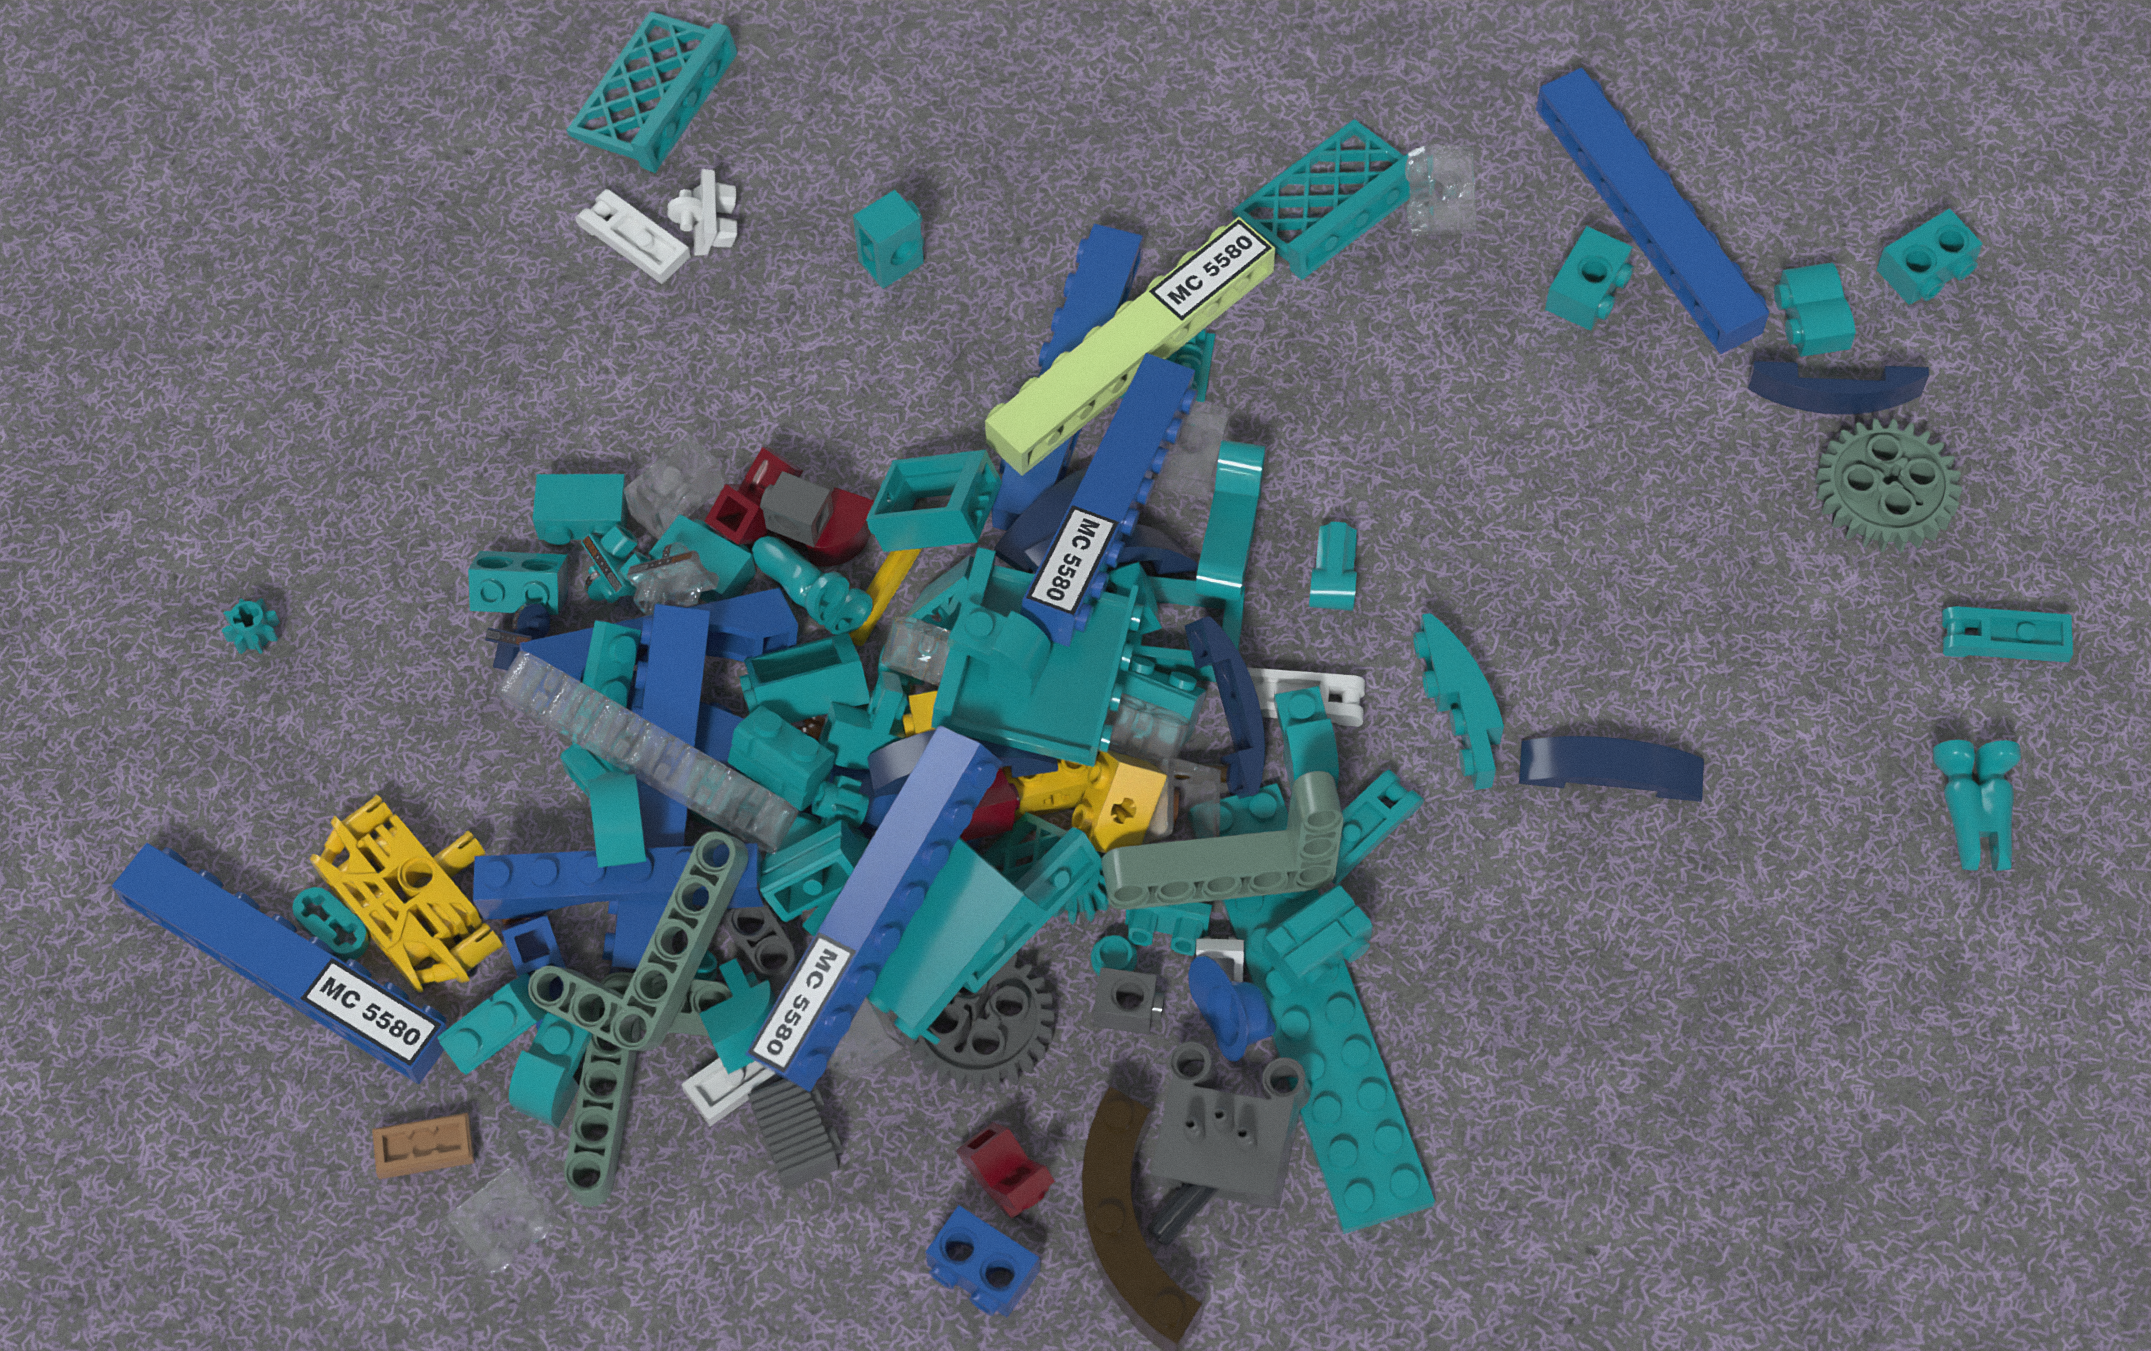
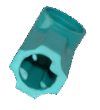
(1333, 578)

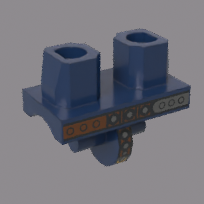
(529, 623)

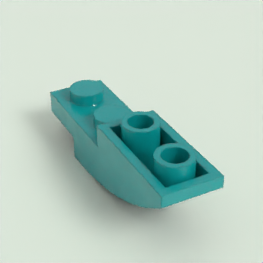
(1462, 688)

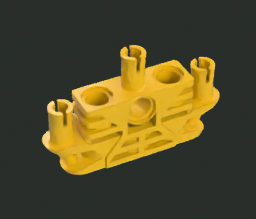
(390, 921)

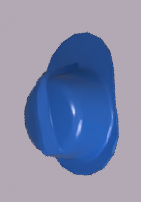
(1231, 1008)

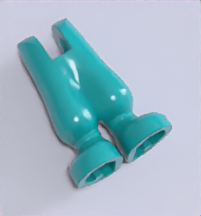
(821, 593)
(1980, 808)

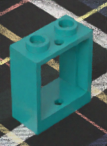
(963, 475)
(1183, 593)
(806, 679)

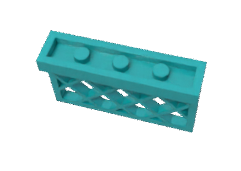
(679, 97)
(1351, 213)
(1046, 880)

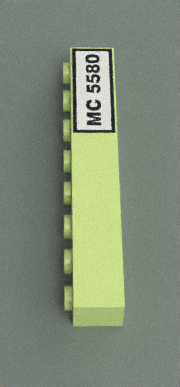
(1108, 358)

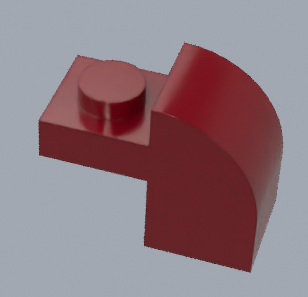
(738, 505)
(844, 533)
(1005, 1169)

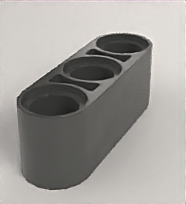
(762, 945)

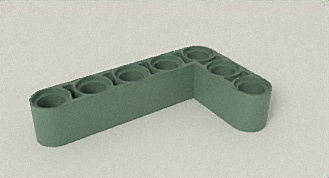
(1238, 864)
(658, 957)
(618, 1068)

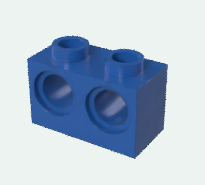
(990, 1254)

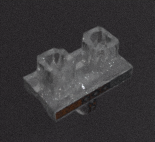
(674, 576)

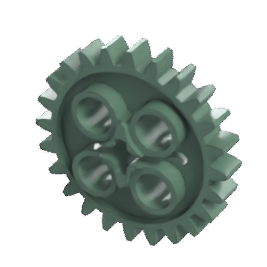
(1866, 512)

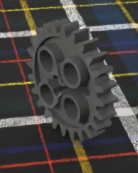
(1015, 1036)

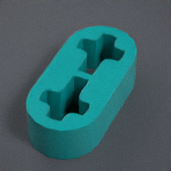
(338, 916)

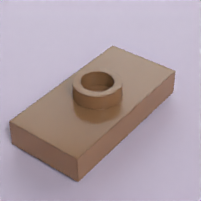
(423, 1146)

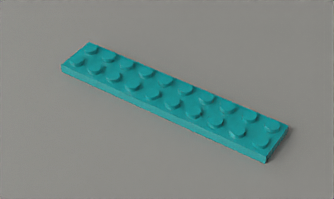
(1352, 1106)

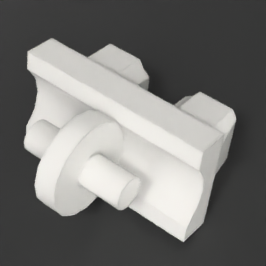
(700, 213)

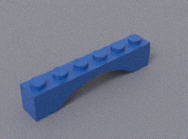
(736, 631)
(548, 881)

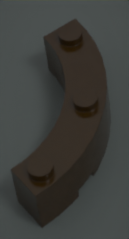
(1119, 1252)

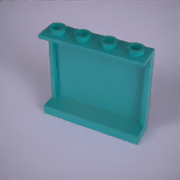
(1074, 692)
(946, 939)

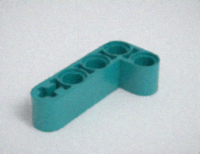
(1231, 521)

